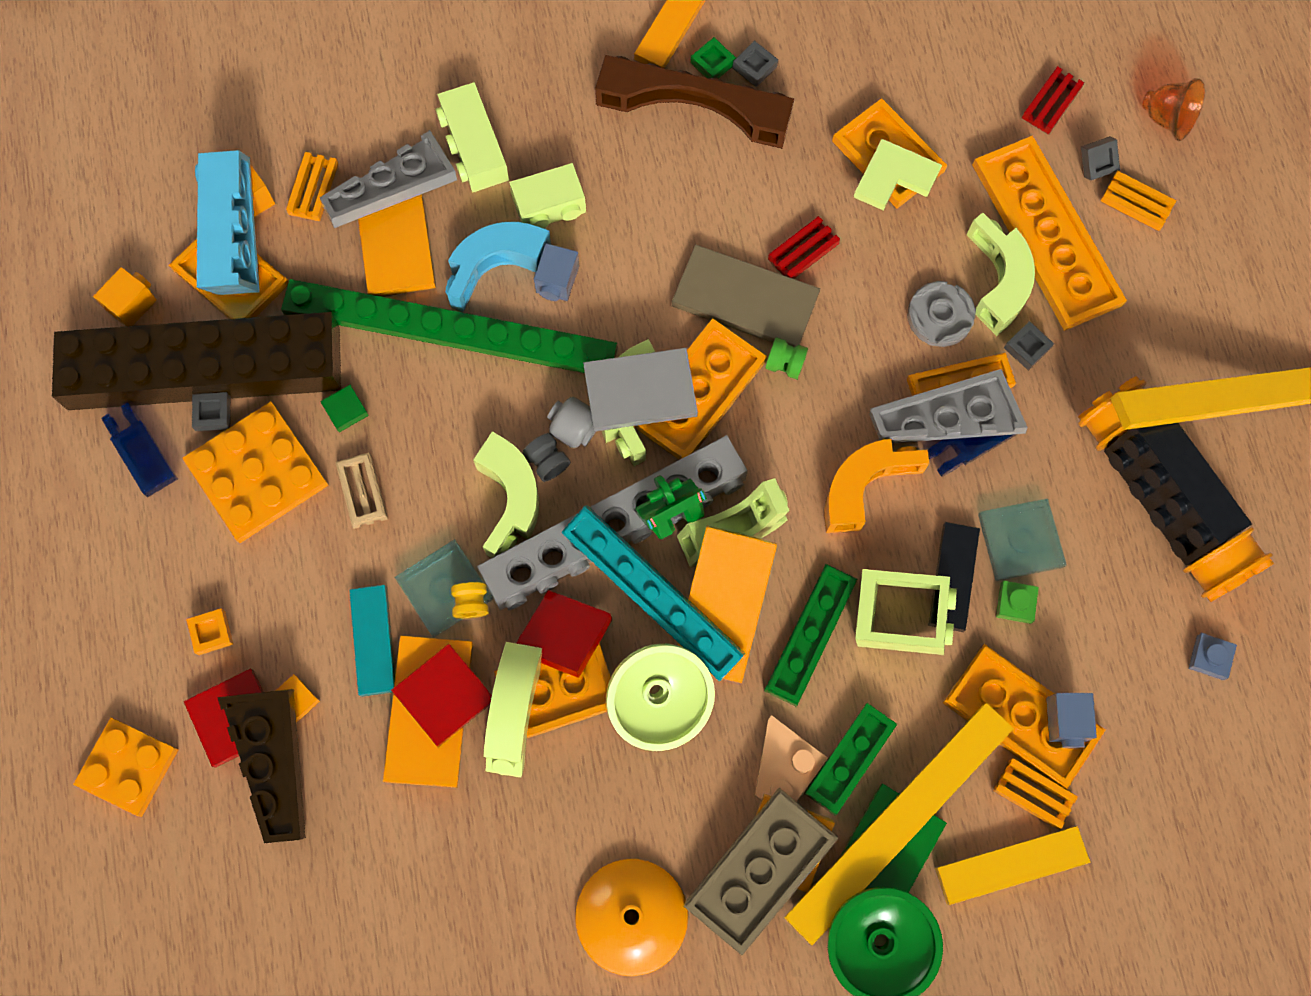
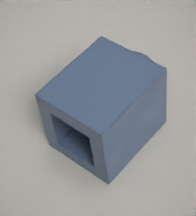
(556, 273)
(1071, 719)

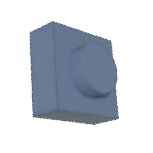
(1212, 656)

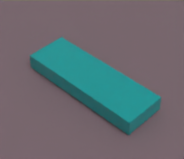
(372, 640)

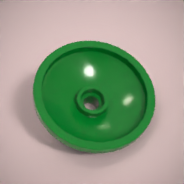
(907, 959)

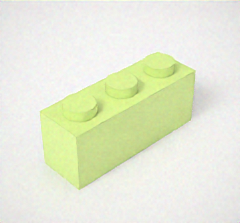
(471, 137)

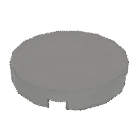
(941, 314)

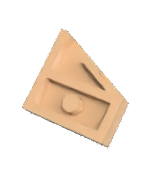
(786, 762)

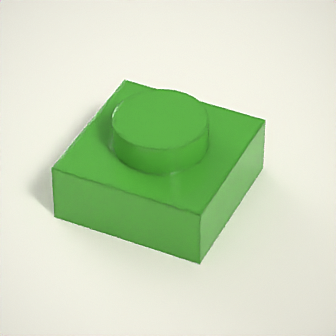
(1017, 602)

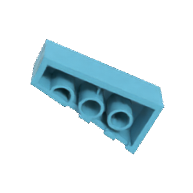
(225, 224)

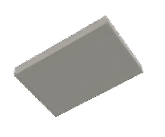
(640, 389)

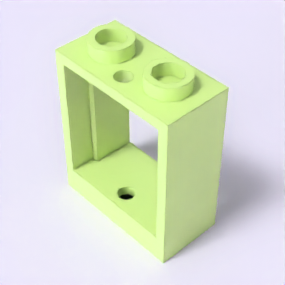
(867, 606)

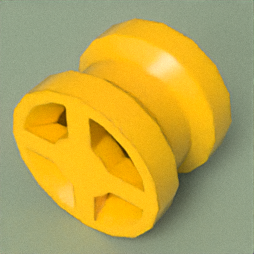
(469, 600)

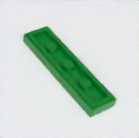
(810, 635)

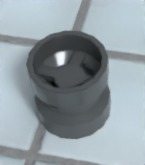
(546, 457)

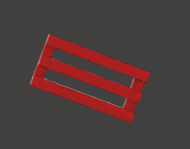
(1065, 81)
(823, 232)

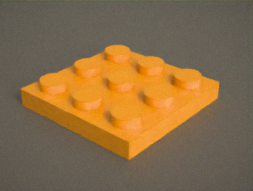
(255, 472)

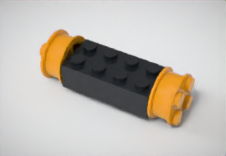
(1180, 496)

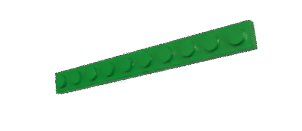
(447, 327)

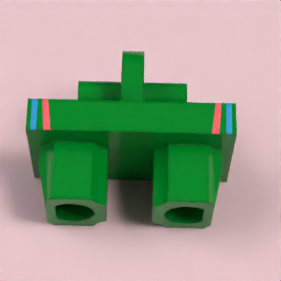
(669, 501)

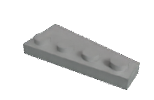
(389, 183)

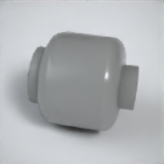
(571, 422)

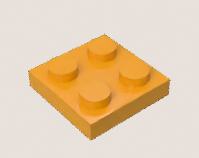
(125, 767)

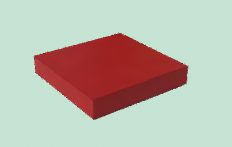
(565, 632)
(443, 695)
(212, 722)

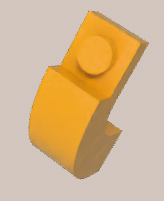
(844, 499)

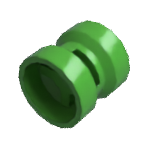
(786, 358)

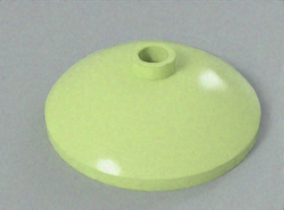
(671, 714)

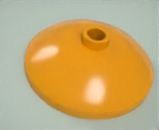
(635, 947)

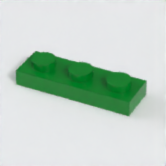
(850, 759)

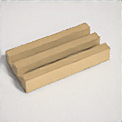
(368, 516)

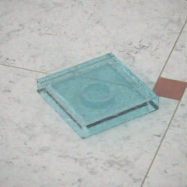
(1022, 539)
(430, 584)

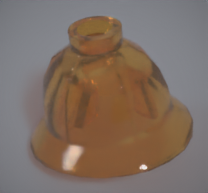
(1176, 106)

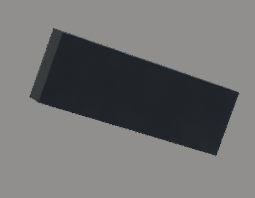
(956, 561)

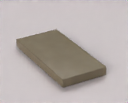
(745, 296)
(760, 871)

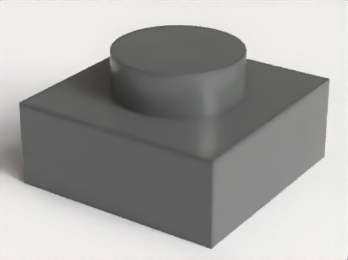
(755, 63)
(1100, 158)
(1028, 345)
(211, 411)

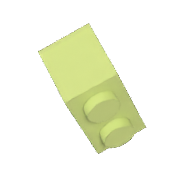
(549, 196)

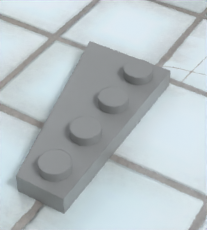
(955, 411)

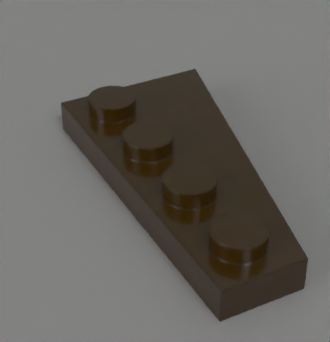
(269, 755)

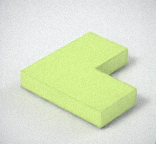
(895, 166)

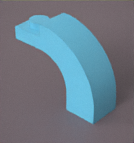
(490, 247)

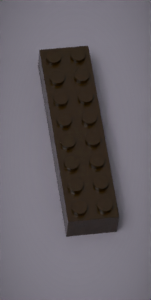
(196, 358)

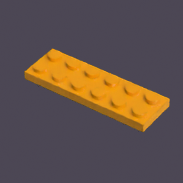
(1062, 250)

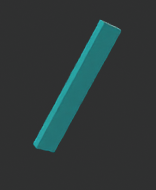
(652, 592)

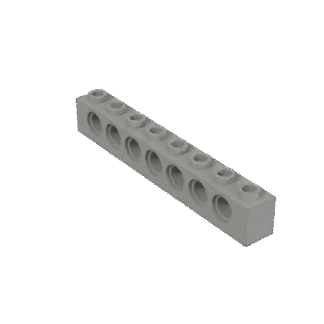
(498, 572)

